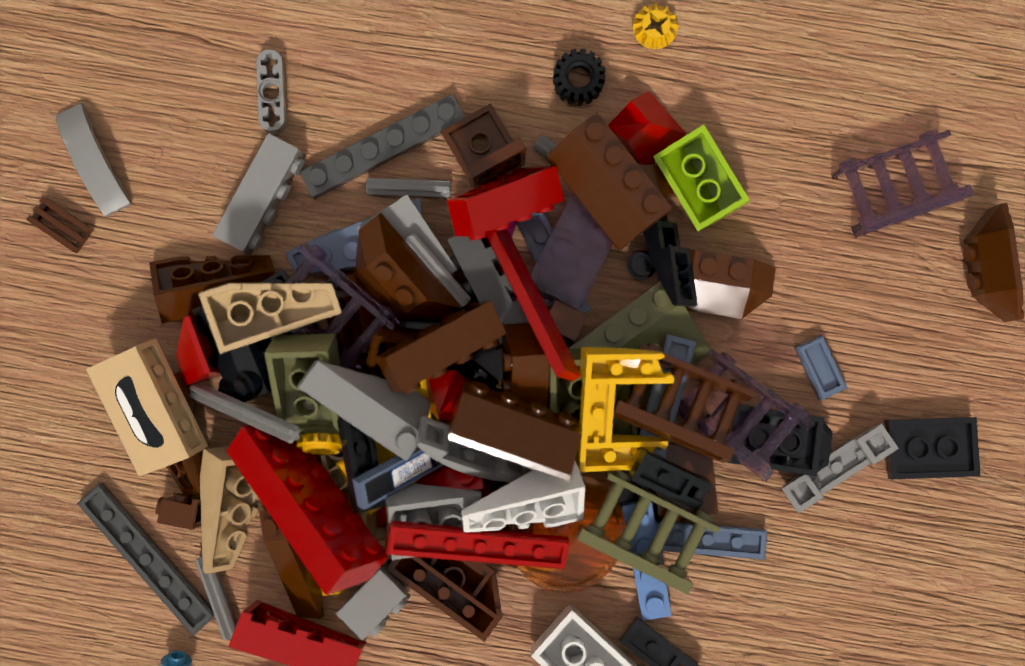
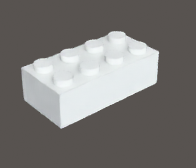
(576, 642)

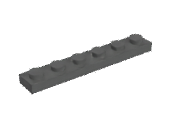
(381, 147)

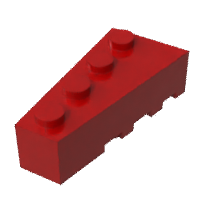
(505, 200)
(292, 639)

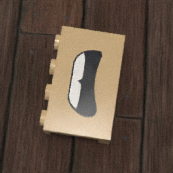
(147, 407)

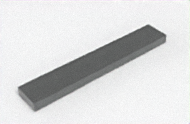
(147, 558)

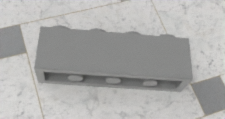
(259, 195)

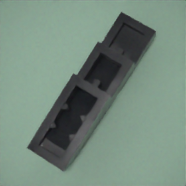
(671, 262)

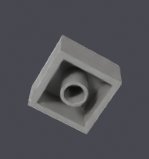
(370, 605)

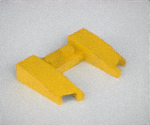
(600, 373)

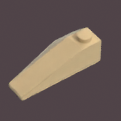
(257, 311)
(225, 509)

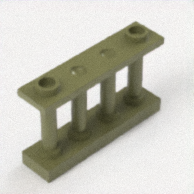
(647, 561)

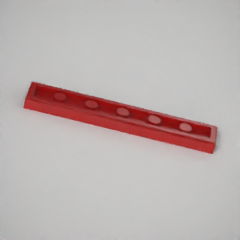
(533, 305)
(483, 546)

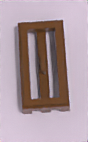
(41, 212)

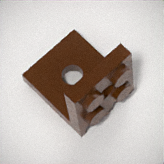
(496, 159)

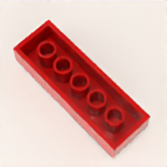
(308, 509)

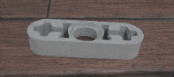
(278, 71)

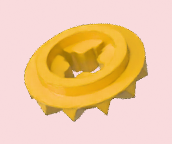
(651, 38)
(320, 443)

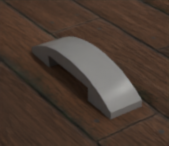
(91, 161)
(465, 459)
(844, 462)

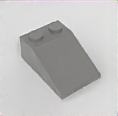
(429, 506)

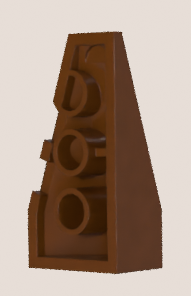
(179, 280)
(296, 578)

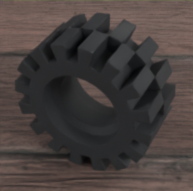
(579, 60)

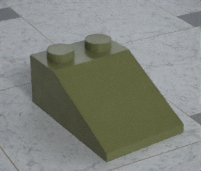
(287, 363)

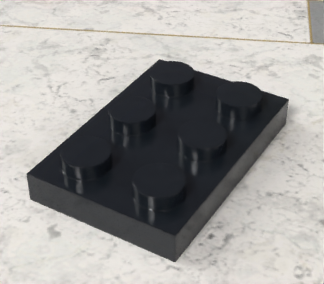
(933, 448)

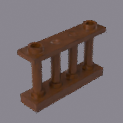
(686, 434)

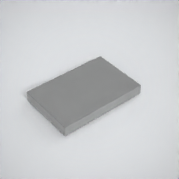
(407, 220)

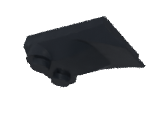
(241, 369)
(801, 450)

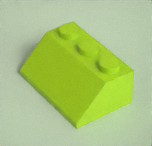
(701, 178)

